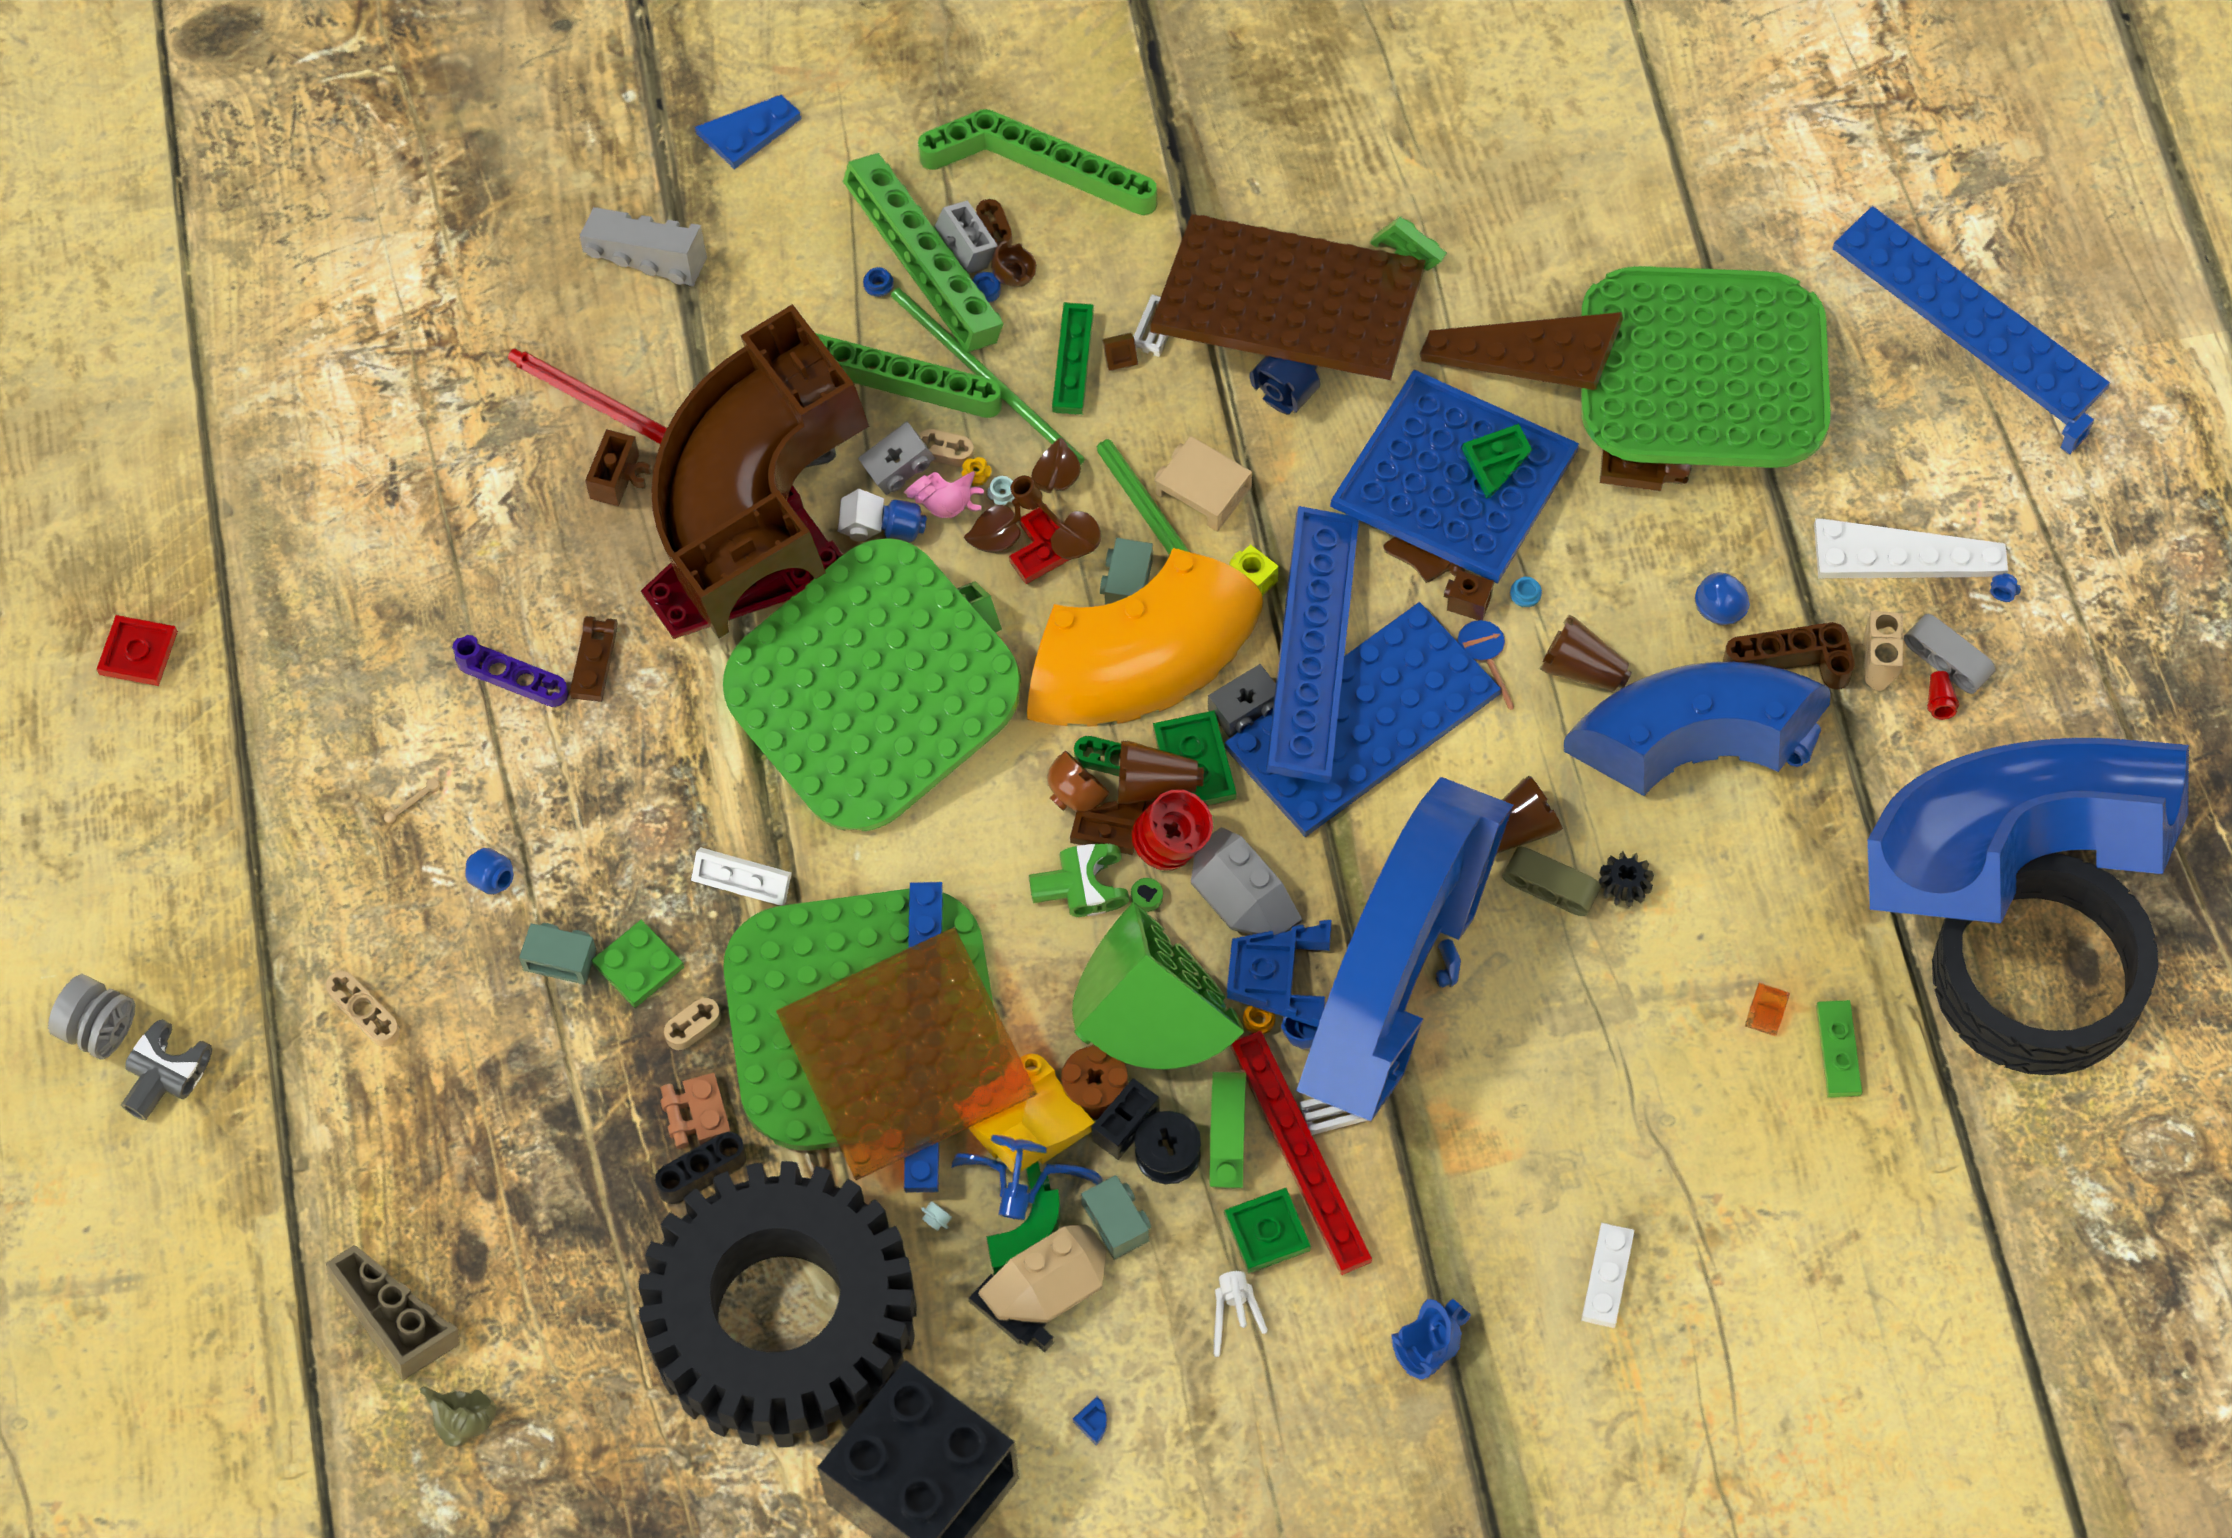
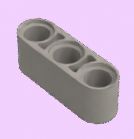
(1949, 653)

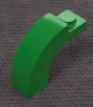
(1041, 1223)

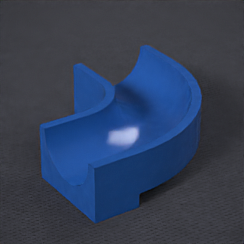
(1972, 823)
(1423, 890)

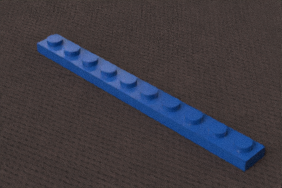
(925, 922)

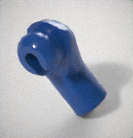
(1452, 964)

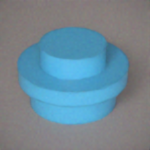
(1526, 592)

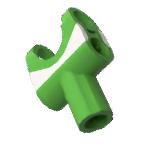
(1078, 881)

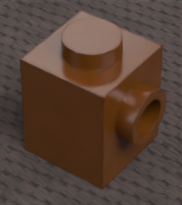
(1469, 595)

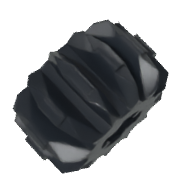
(1626, 869)

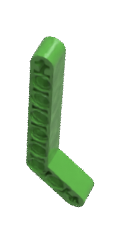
(940, 148)
(979, 397)

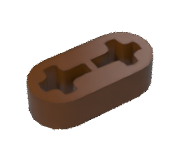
(1000, 221)

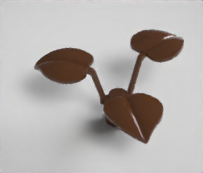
(1056, 469)

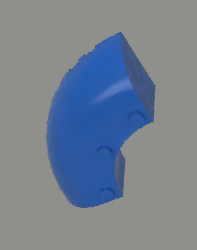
(1696, 717)

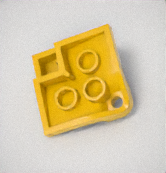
(1044, 1119)

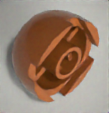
(1074, 785)

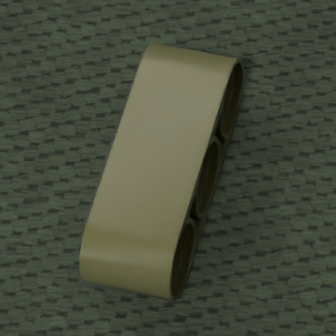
(1551, 881)

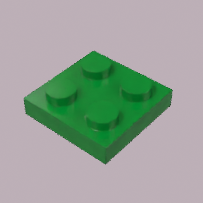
(1267, 1230)

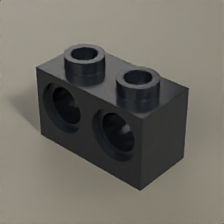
(1120, 1121)

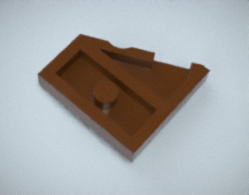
(1107, 825)

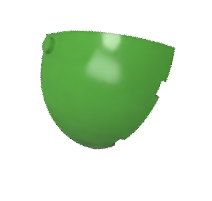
(1150, 999)

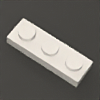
(741, 876)
(1607, 1275)

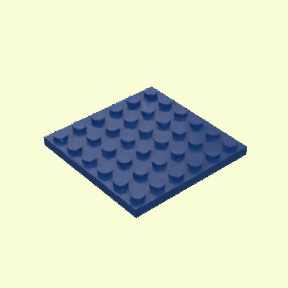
(1424, 491)

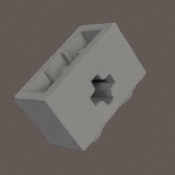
(966, 236)
(900, 444)

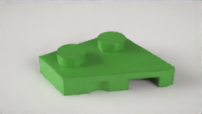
(1409, 242)

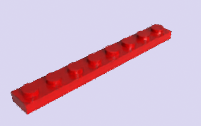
(1301, 1153)

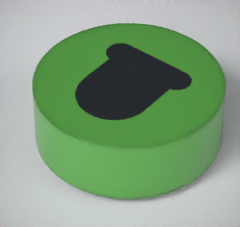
(1147, 894)

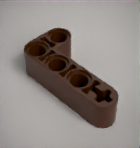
(1750, 650)

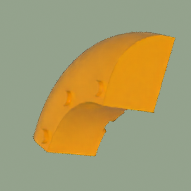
(1145, 647)

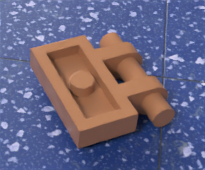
(705, 1106)

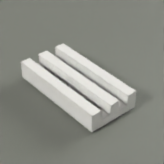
(1148, 345)
(1328, 1125)

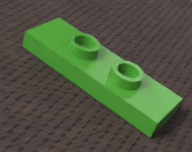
(1838, 1049)

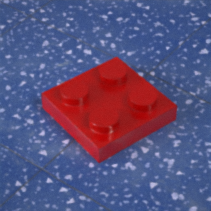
(137, 650)

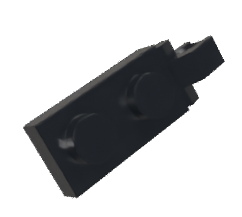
(1019, 1331)

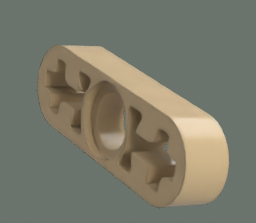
(365, 1022)

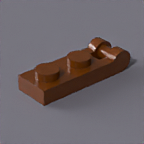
(593, 659)

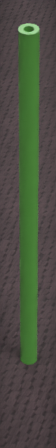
(978, 368)

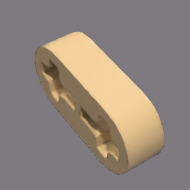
(946, 446)
(692, 1024)

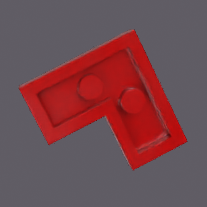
(1038, 556)

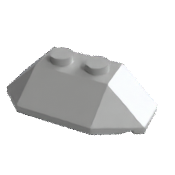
(1242, 886)

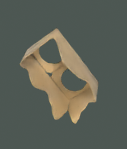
(1882, 674)

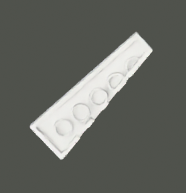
(1885, 552)

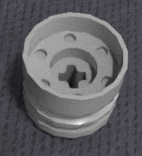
(91, 1016)

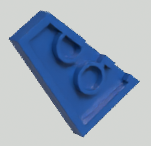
(748, 130)

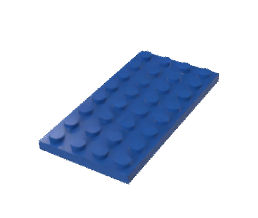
(1394, 702)

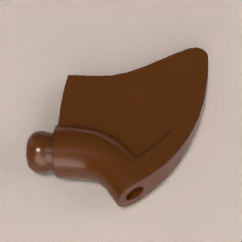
(1424, 562)

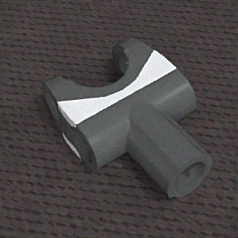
(161, 1071)

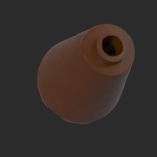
(1585, 658)
(1151, 772)
(1530, 816)

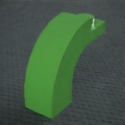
(1227, 1129)

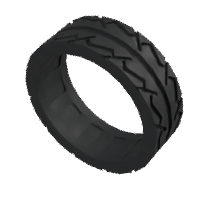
(2053, 1051)

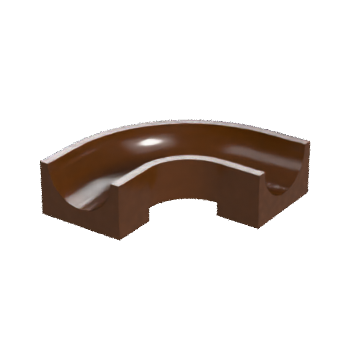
(735, 455)

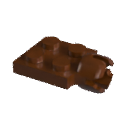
(1640, 474)

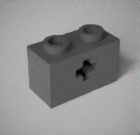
(1243, 700)

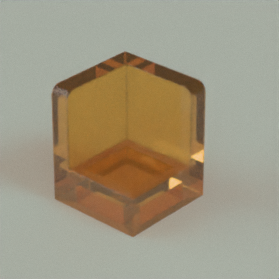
(1767, 1009)

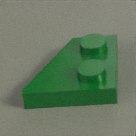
(1496, 457)

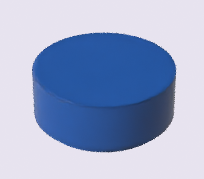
(988, 285)

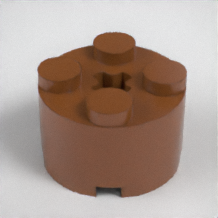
(1086, 1069)

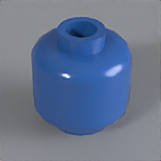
(903, 520)
(489, 871)

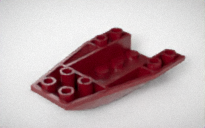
(682, 617)

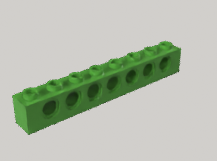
(923, 252)

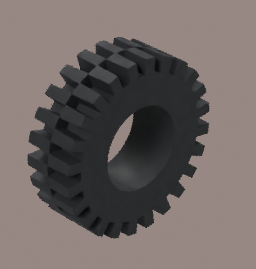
(759, 1222)

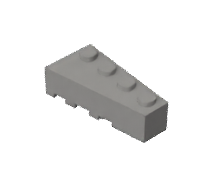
(645, 245)

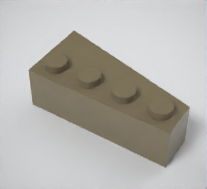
(395, 1319)

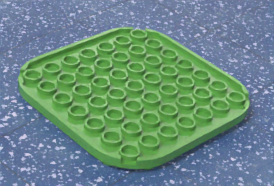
(1710, 368)
(872, 684)
(790, 955)

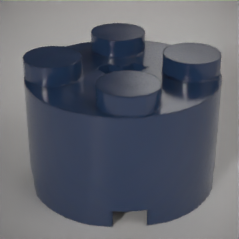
(1285, 383)

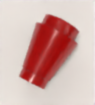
(1942, 697)

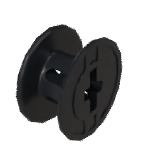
(1181, 1137)

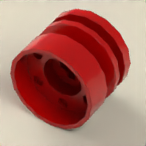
(1183, 819)

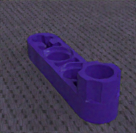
(469, 654)

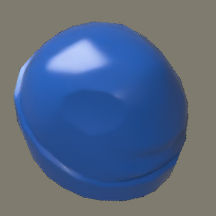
(1722, 599)

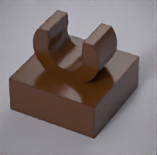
(1120, 351)

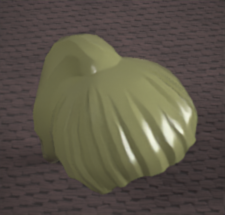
(460, 1414)

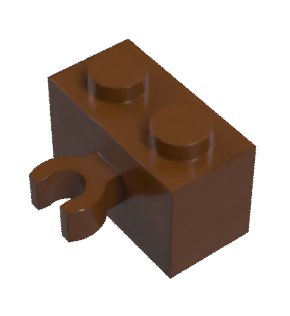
(614, 467)

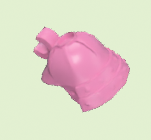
(942, 497)

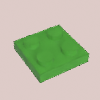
(638, 963)

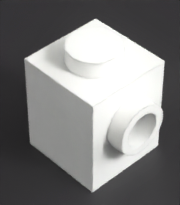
(860, 515)

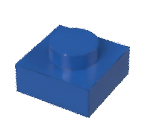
(2076, 432)

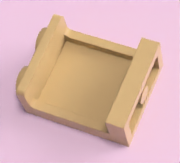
(1204, 481)

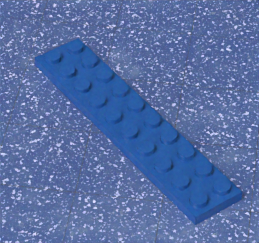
(1971, 316)
(1313, 645)

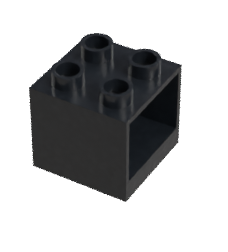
(918, 1463)

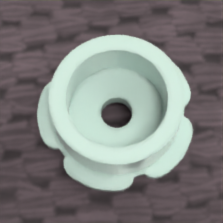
(998, 484)
(936, 1216)

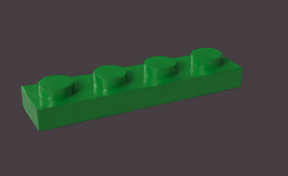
(1073, 358)

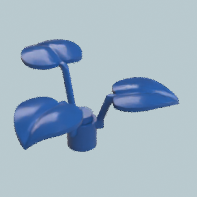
(1015, 1195)

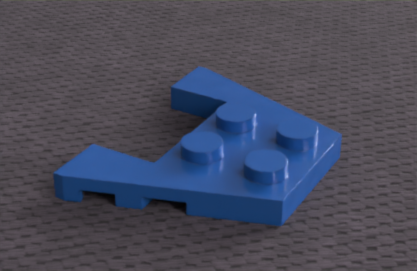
(1264, 968)

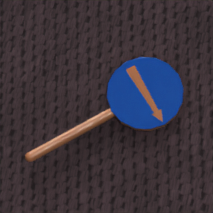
(1484, 643)

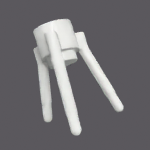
(1234, 1291)

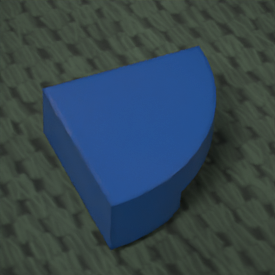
(1092, 1420)

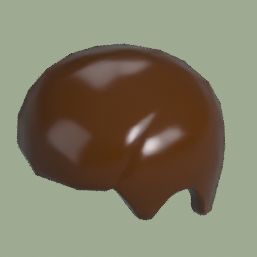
(1013, 264)

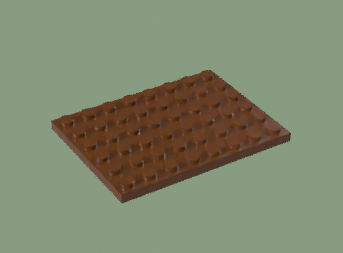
(1289, 296)

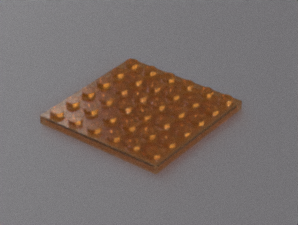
(905, 1053)

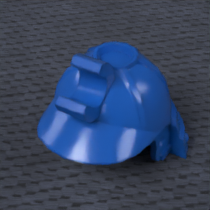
(1430, 1338)

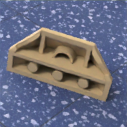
(1048, 1277)

